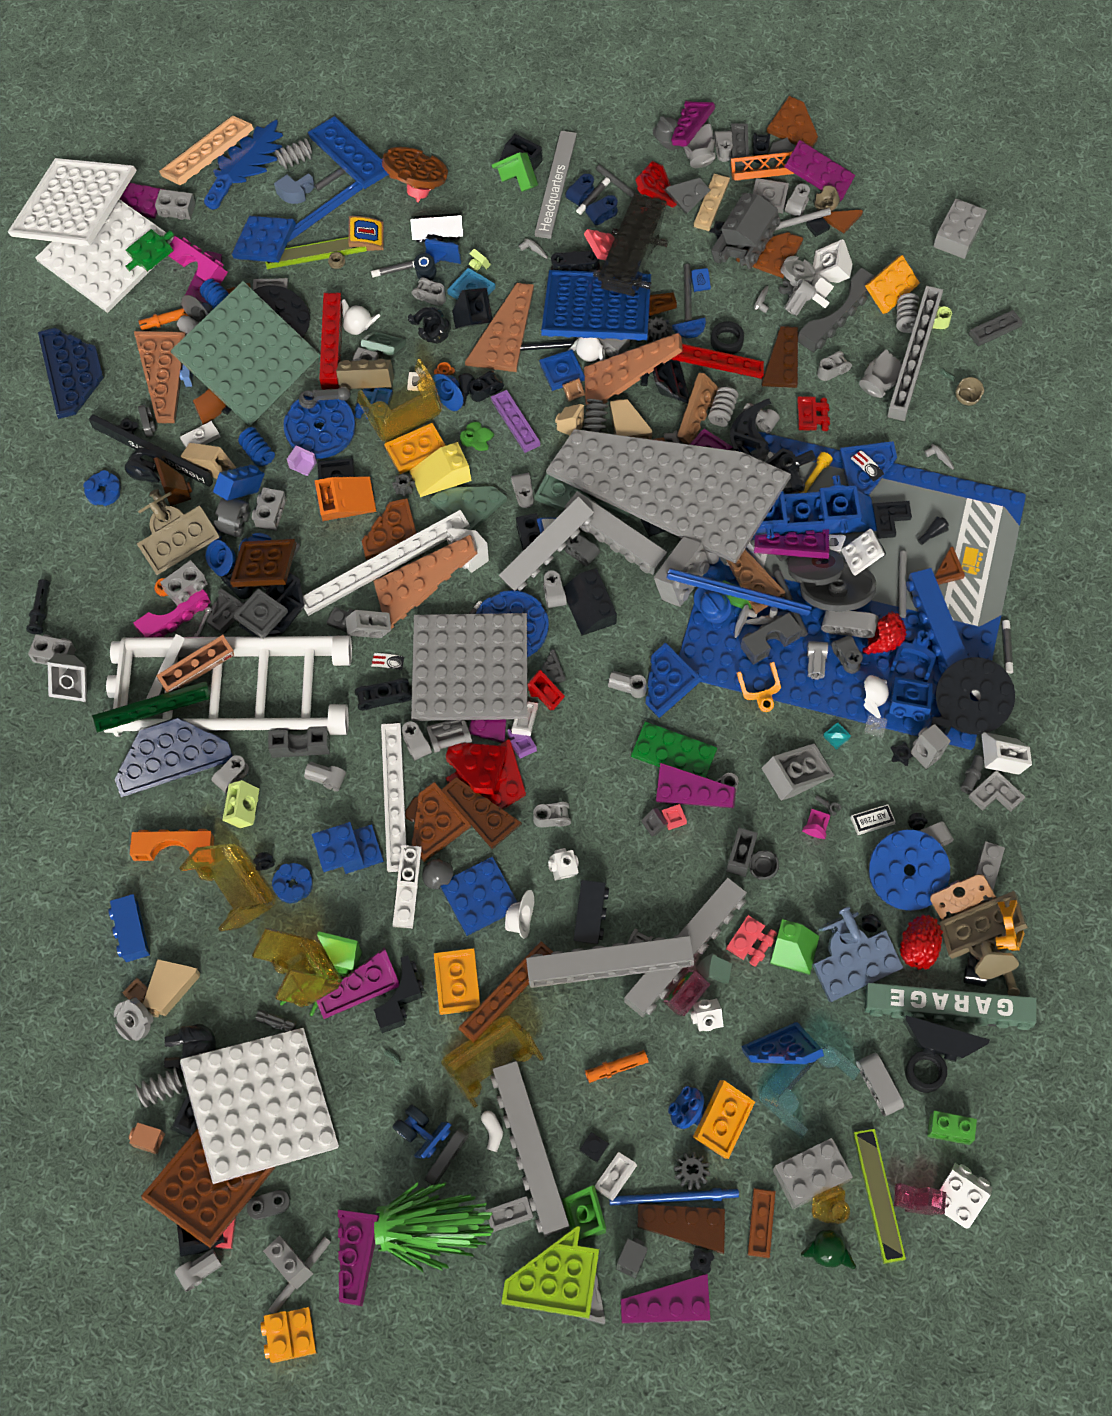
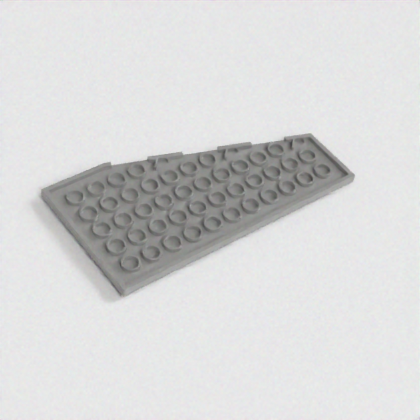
(675, 486)

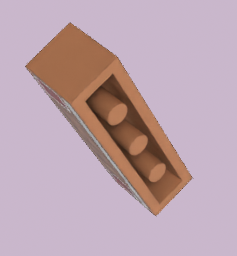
(195, 664)

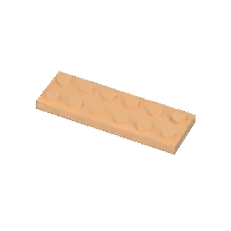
(206, 150)

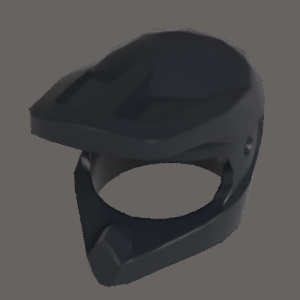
(141, 469)

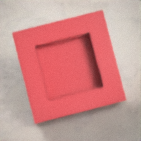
(674, 817)

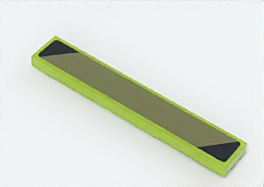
(314, 252)
(879, 1196)

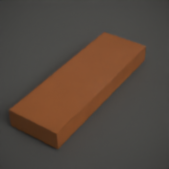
(761, 1223)

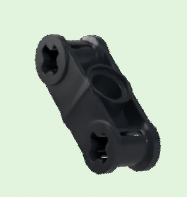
(575, 261)
(373, 692)

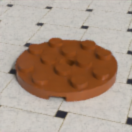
(414, 167)

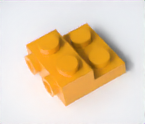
(288, 1335)

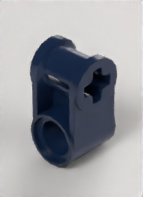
(580, 189)
(601, 211)

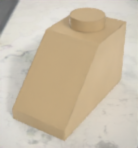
(570, 419)

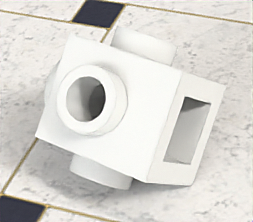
(563, 864)
(707, 1015)

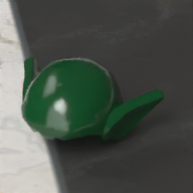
(829, 1250)

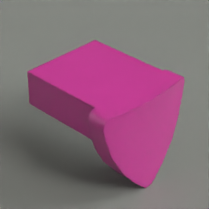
(817, 824)

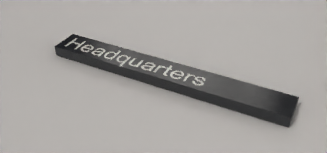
(136, 442)

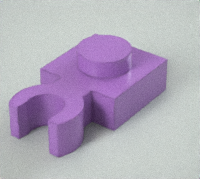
(522, 744)

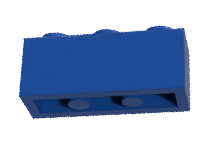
(238, 482)
(128, 928)

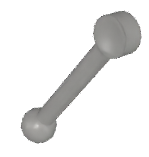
(208, 610)

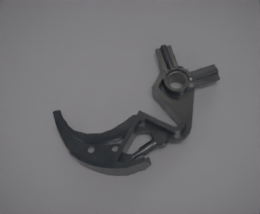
(783, 457)

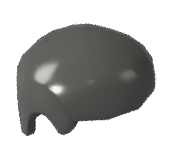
(764, 865)
(437, 873)

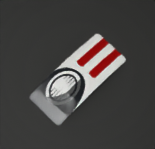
(867, 465)
(388, 661)

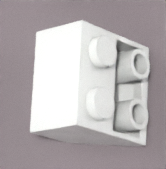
(481, 545)
(1005, 753)

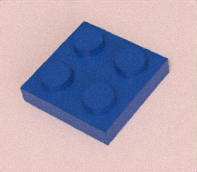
(561, 369)

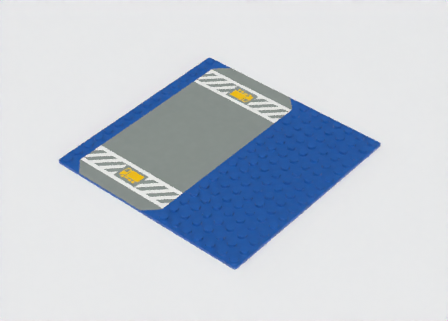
(984, 536)

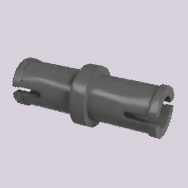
(972, 774)

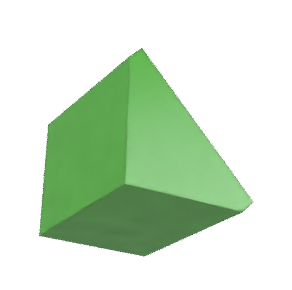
(584, 1211)

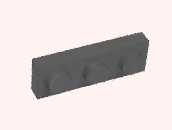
(740, 142)
(995, 328)

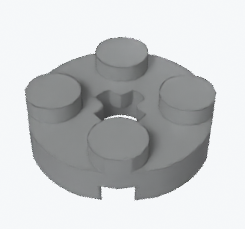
(796, 269)
(142, 1019)

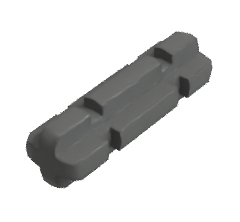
(275, 1020)

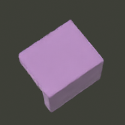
(301, 460)

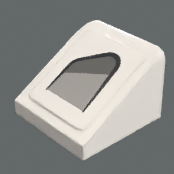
(412, 381)
(836, 542)

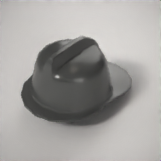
(664, 131)
(196, 309)

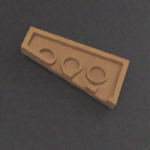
(699, 402)
(754, 577)

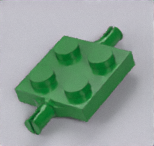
(149, 250)

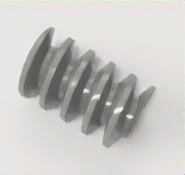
(294, 153)
(907, 312)
(723, 406)
(159, 1088)

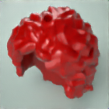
(888, 635)
(921, 942)

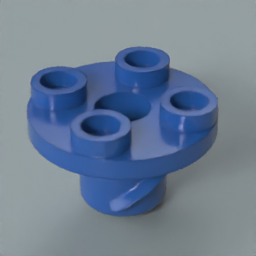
(687, 1108)

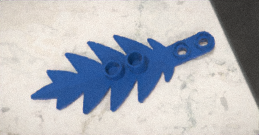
(243, 162)

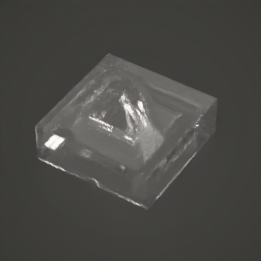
(875, 726)

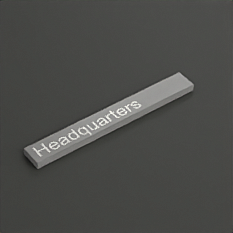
(555, 185)

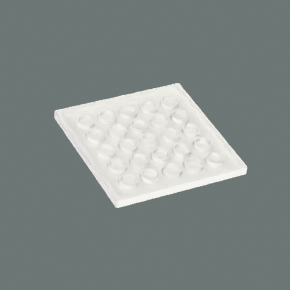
(72, 201)
(100, 268)
(258, 1105)

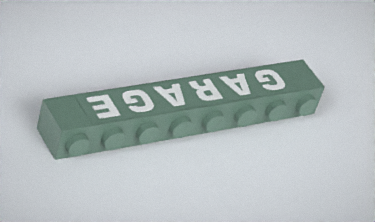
(950, 1005)

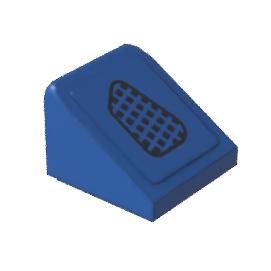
(700, 279)

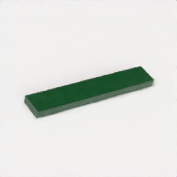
(151, 707)

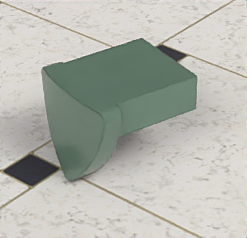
(715, 968)

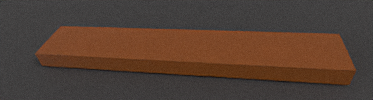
(500, 998)

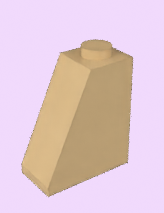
(627, 420)
(208, 458)
(168, 986)

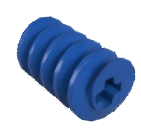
(213, 292)
(256, 447)

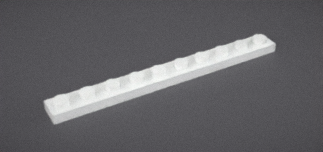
(382, 563)

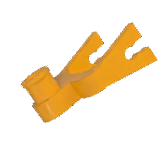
(764, 695)
(1011, 940)

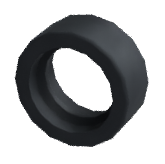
(727, 326)
(923, 1087)

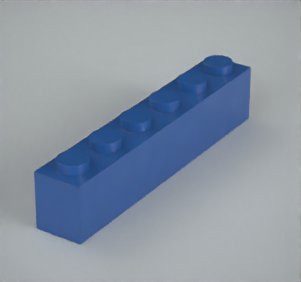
(936, 618)

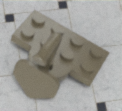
(176, 534)
(977, 933)

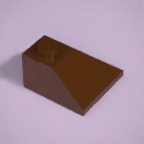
(173, 482)

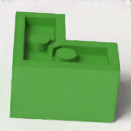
(517, 166)

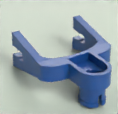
(918, 648)

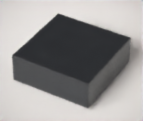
(818, 226)

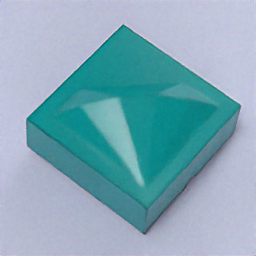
(837, 736)

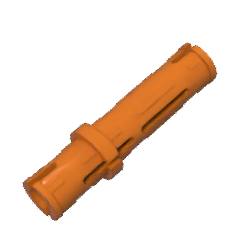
(161, 319)
(616, 1066)

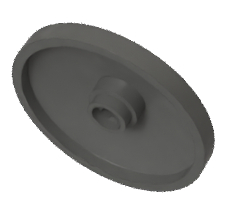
(844, 594)

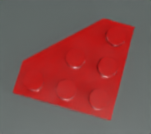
(653, 182)
(478, 764)

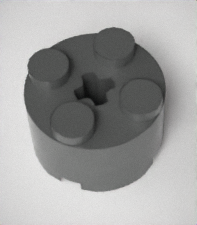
(232, 516)

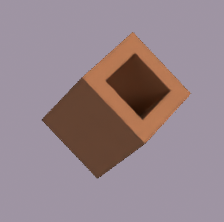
(146, 1138)

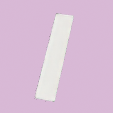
(168, 662)

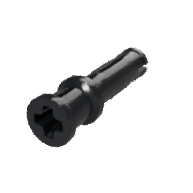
(37, 613)

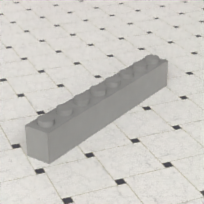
(915, 353)
(701, 929)
(610, 961)
(530, 1148)

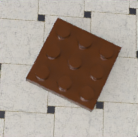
(263, 563)

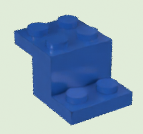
(347, 848)

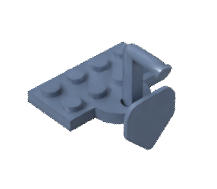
(854, 957)

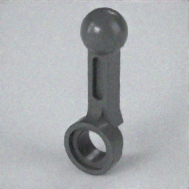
(342, 393)

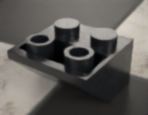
(519, 144)

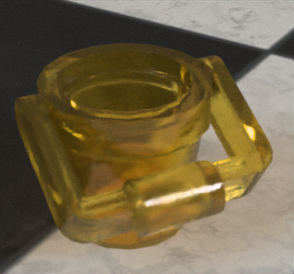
(829, 1207)

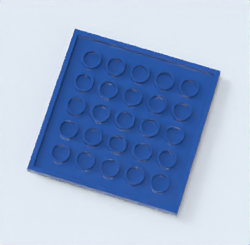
(582, 309)

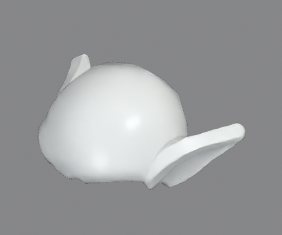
(356, 318)
(588, 349)
(876, 694)

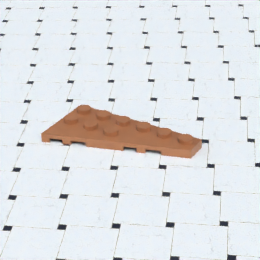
(623, 370)
(418, 580)

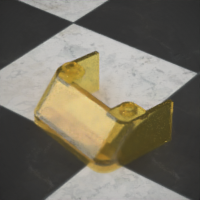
(409, 415)
(235, 878)
(306, 963)
(494, 1048)

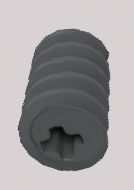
(594, 415)

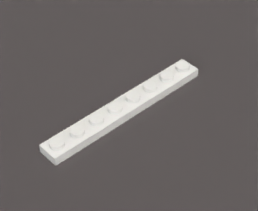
(393, 793)

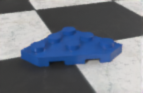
(881, 453)
(668, 680)
(784, 1046)

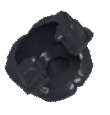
(435, 325)
(195, 1040)

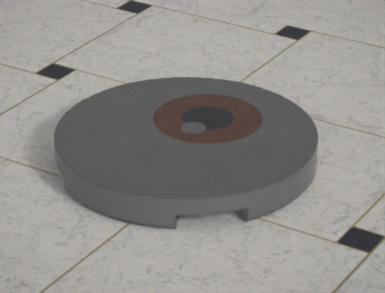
(816, 570)

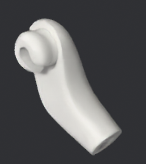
(494, 1129)

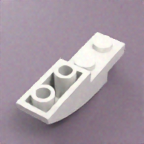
(407, 886)

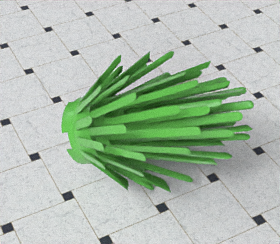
(419, 1226)

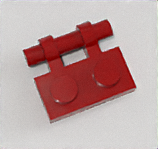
(807, 413)

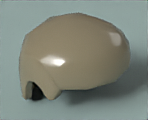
(827, 198)
(971, 388)

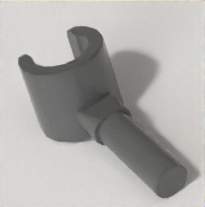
(829, 806)

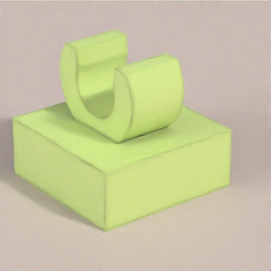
(478, 261)

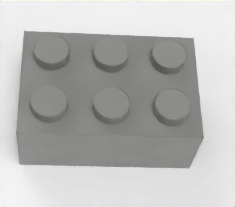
(960, 228)
(686, 557)
(812, 1173)

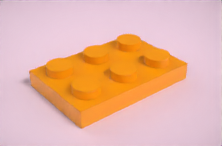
(892, 283)
(414, 447)
(456, 981)
(724, 1119)

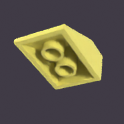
(441, 470)

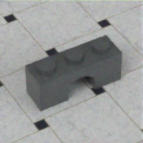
(782, 628)
(284, 744)

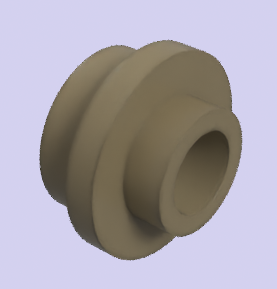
(336, 256)

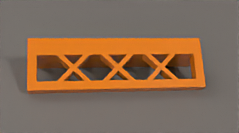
(759, 173)

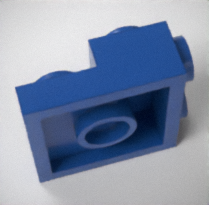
(911, 699)

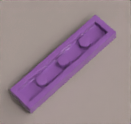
(515, 421)

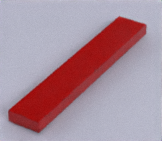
(721, 361)

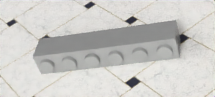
(622, 537)
(546, 544)

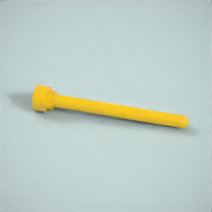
(823, 461)

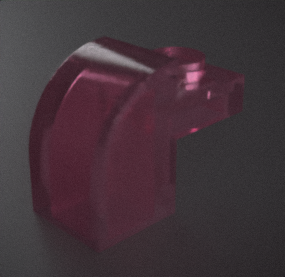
(920, 1200)

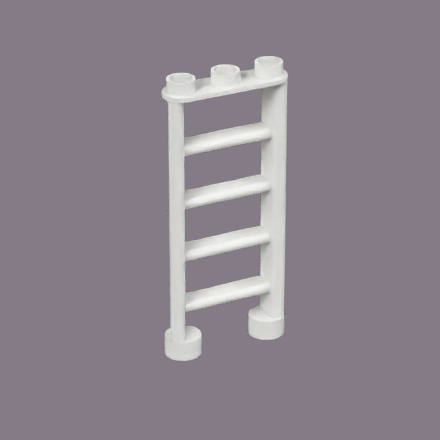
(309, 646)

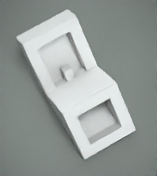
(823, 288)

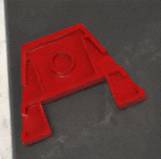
(509, 785)

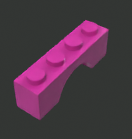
(185, 254)
(160, 625)

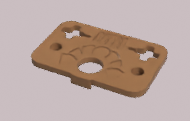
(971, 898)

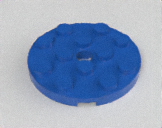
(324, 442)
(521, 603)
(888, 865)

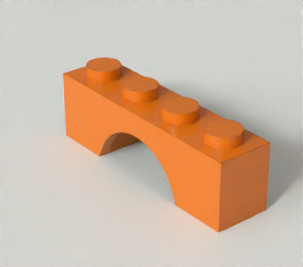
(148, 844)

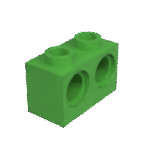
(952, 1127)

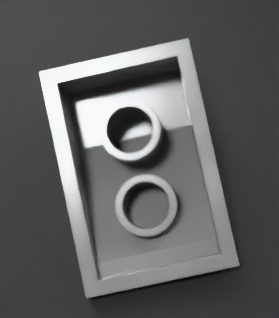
(797, 771)

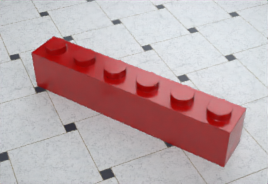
(331, 340)

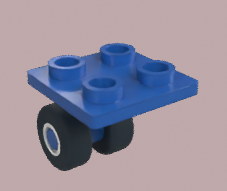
(435, 251)
(415, 1118)

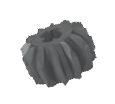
(658, 329)
(693, 1178)

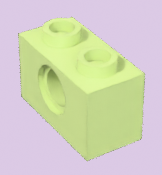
(241, 804)

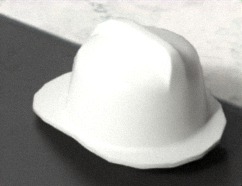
(519, 915)

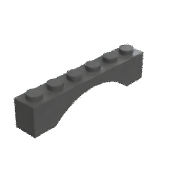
(818, 331)

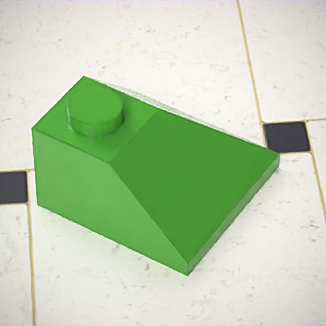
(795, 947)
(341, 951)

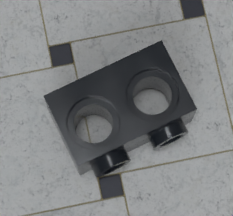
(527, 535)

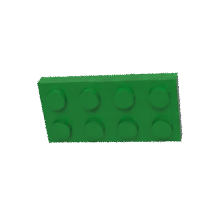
(667, 747)

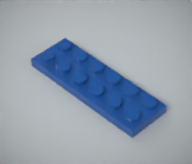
(348, 152)

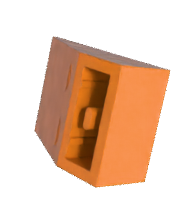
(344, 497)

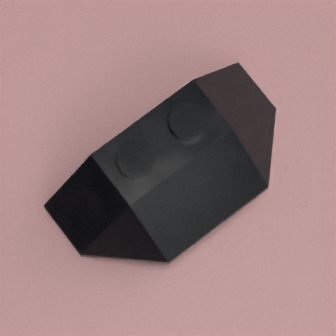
(671, 381)
(288, 596)
(943, 1040)

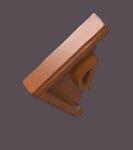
(843, 219)
(950, 568)

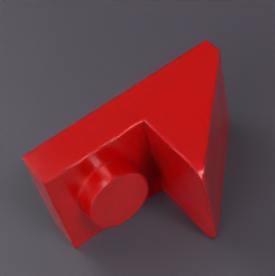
(545, 690)

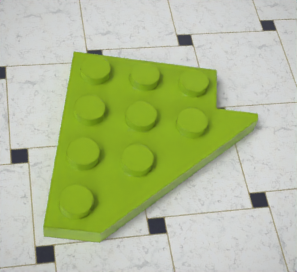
(556, 1279)

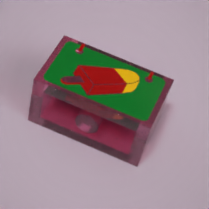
(686, 993)

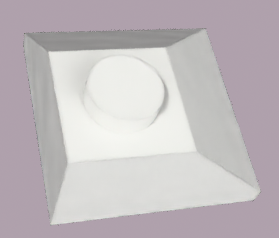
(833, 262)

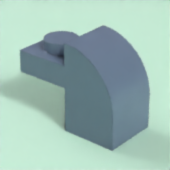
(293, 191)

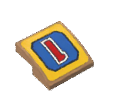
(366, 233)

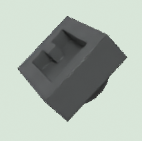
(338, 619)

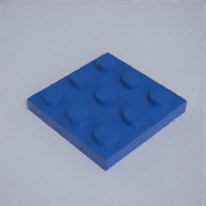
(263, 239)
(479, 896)

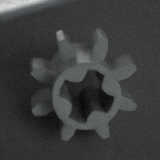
(403, 484)

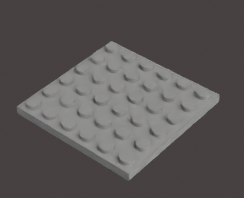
(469, 667)

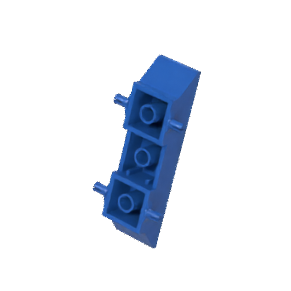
(832, 508)

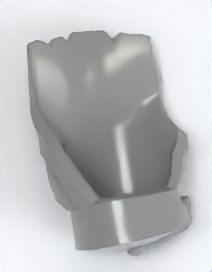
(701, 148)
(881, 375)

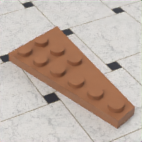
(502, 340)
(161, 371)

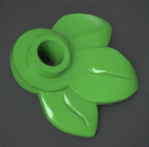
(476, 436)

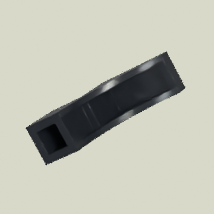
(390, 1014)

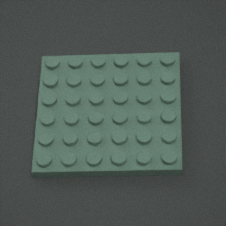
(245, 353)

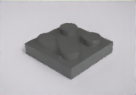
(260, 613)

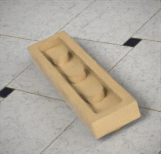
(711, 202)

